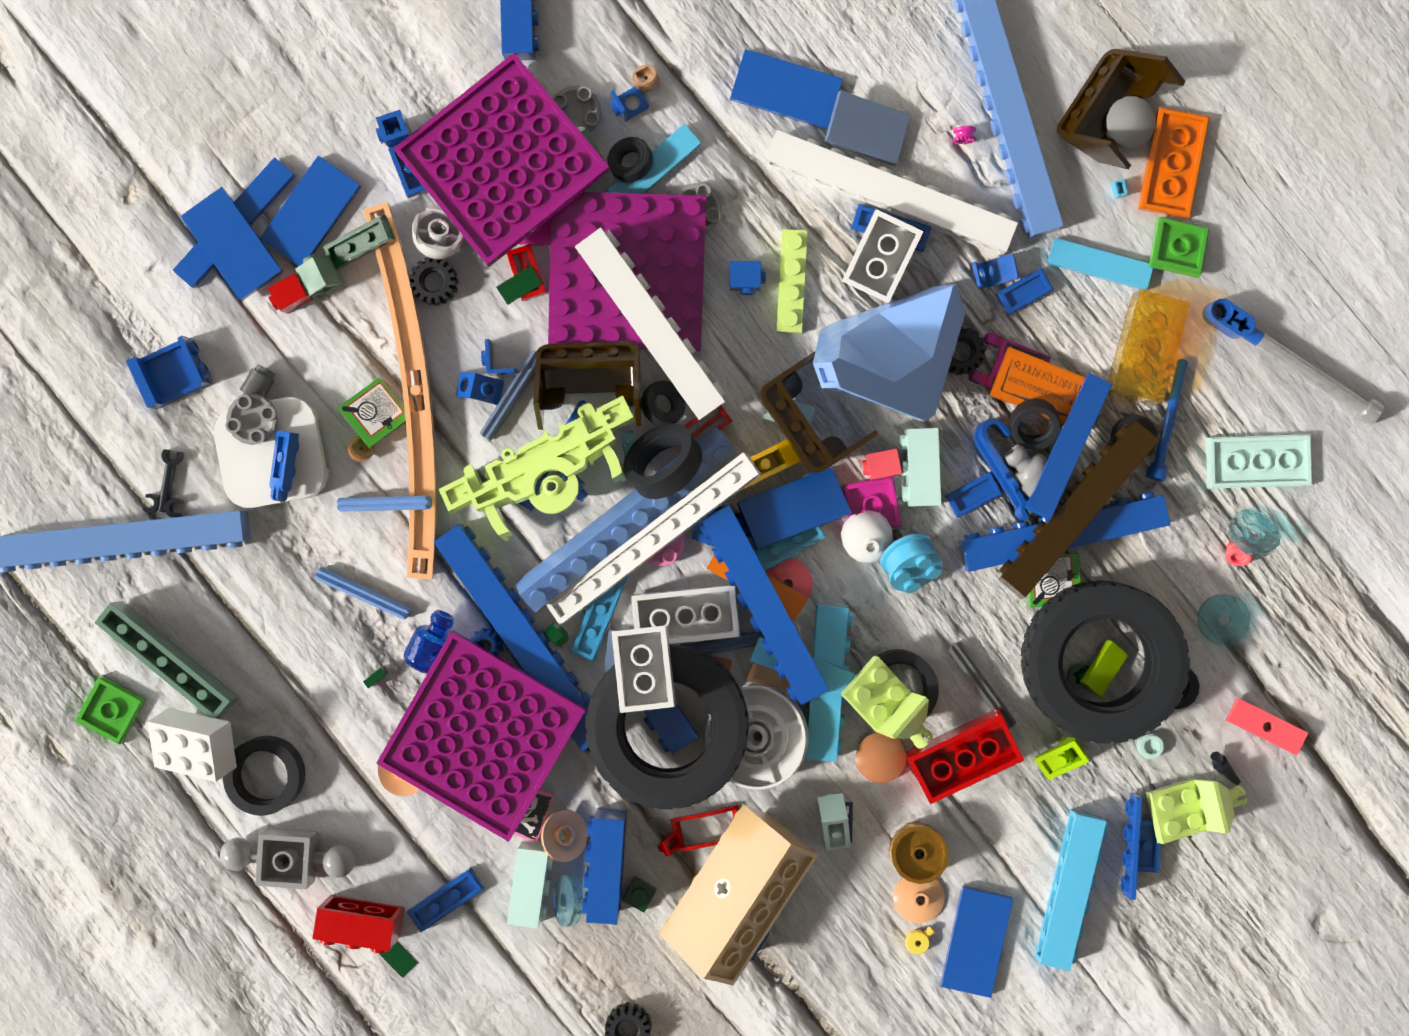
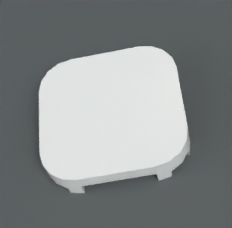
(248, 467)

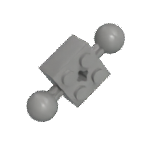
(274, 868)

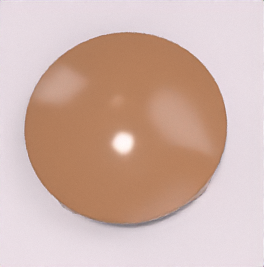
(880, 758)

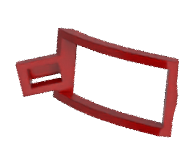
(676, 833)

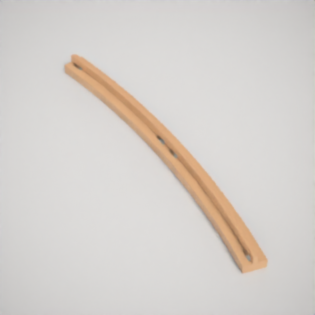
(418, 423)

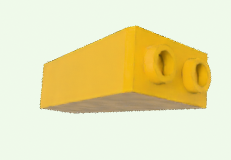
(773, 461)

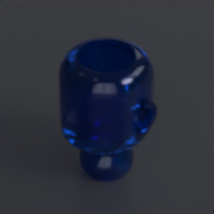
(428, 641)

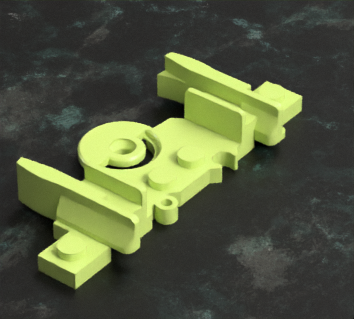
(517, 475)

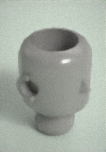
(1027, 468)

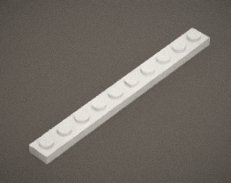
(653, 538)

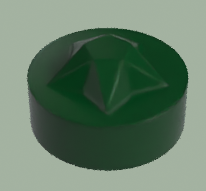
(1076, 673)

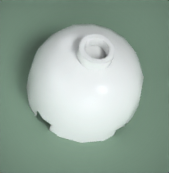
(435, 234)
(866, 536)

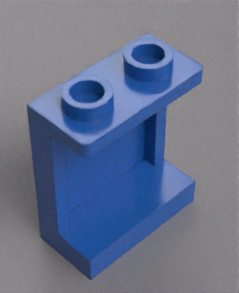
(169, 373)

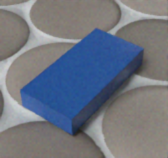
(1024, 291)
(973, 494)

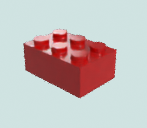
(358, 924)

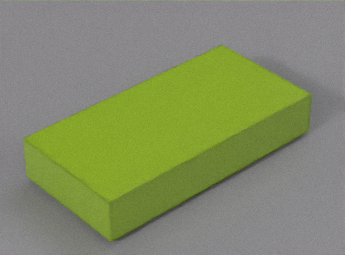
(1104, 668)

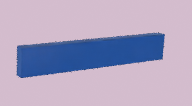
(252, 204)
(1068, 446)

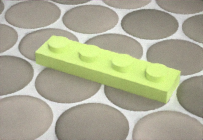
(791, 281)

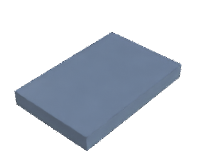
(867, 128)

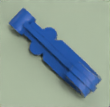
(999, 466)

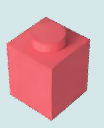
(881, 464)

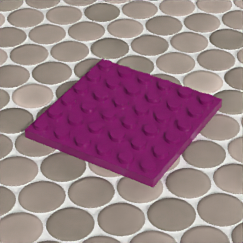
(501, 159)
(663, 241)
(481, 735)

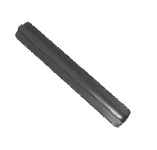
(979, 682)

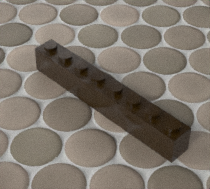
(1078, 509)

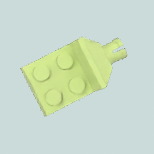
(888, 703)
(1193, 808)

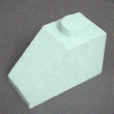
(834, 821)

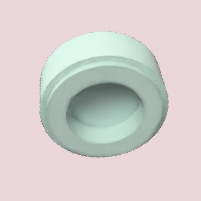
(1150, 746)

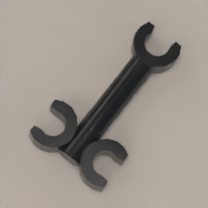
(163, 502)

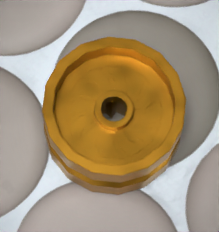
(915, 837)

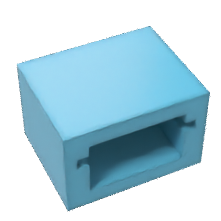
(1119, 189)

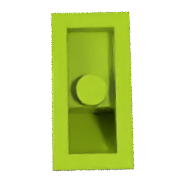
(1062, 758)

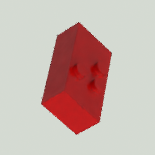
(964, 756)

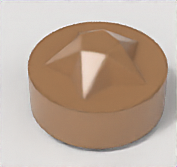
(646, 78)
(359, 450)

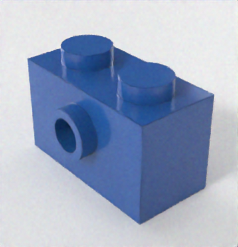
(672, 727)

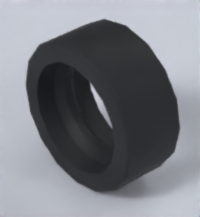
(1035, 406)

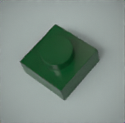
(639, 894)

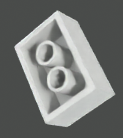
(882, 256)
(643, 669)
(192, 744)

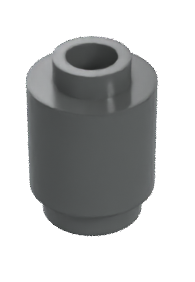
(258, 381)

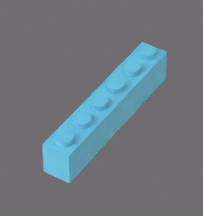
(824, 710)
(1071, 889)

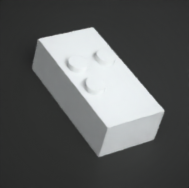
(689, 613)

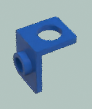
(619, 107)
(995, 271)
(487, 360)
(480, 388)

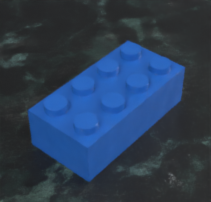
(606, 866)

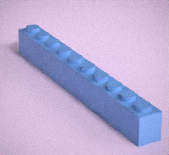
(1009, 116)
(614, 529)
(124, 538)

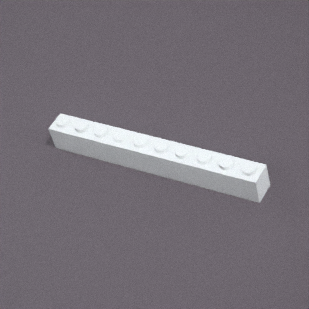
(891, 193)

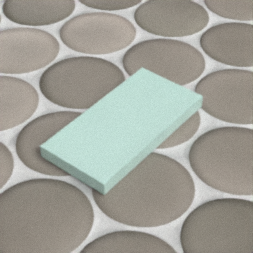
(1259, 461)

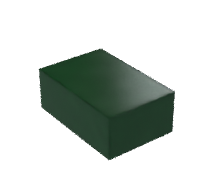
(375, 677)

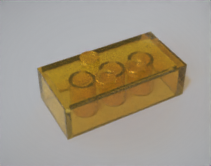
(1148, 347)

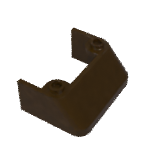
(1115, 76)
(586, 369)
(778, 400)

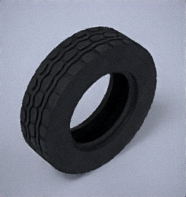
(1154, 693)
(671, 786)

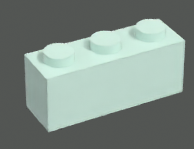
(921, 467)
(530, 886)

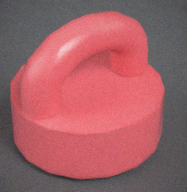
(1236, 556)

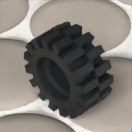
(418, 281)
(977, 352)
(628, 1013)

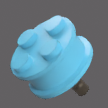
(911, 561)

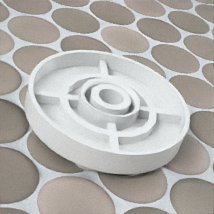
(783, 741)

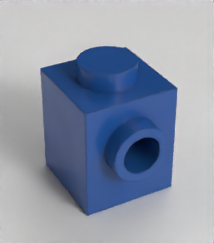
(392, 128)
(746, 276)

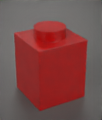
(288, 294)

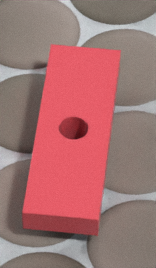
(1278, 731)

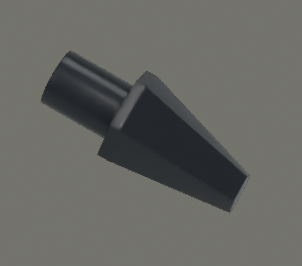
(1223, 766)

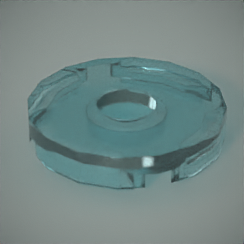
(1267, 531)
(1210, 612)
(566, 900)

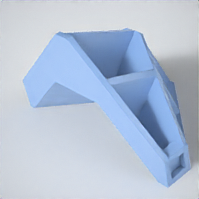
(894, 351)

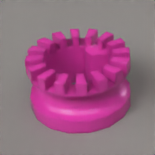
(964, 134)

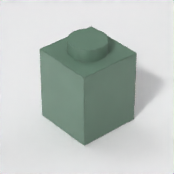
(318, 275)

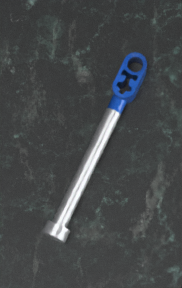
(1367, 411)

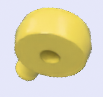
(919, 935)

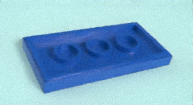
(786, 89)
(310, 211)
(231, 243)
(793, 508)
(976, 941)

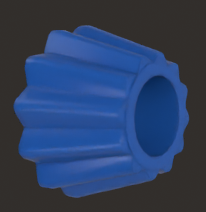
(490, 635)

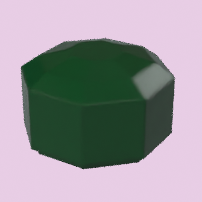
(557, 634)

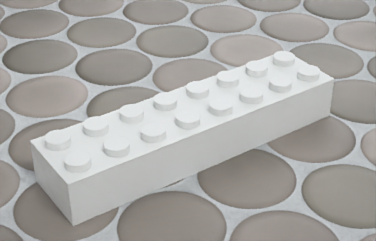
(650, 323)

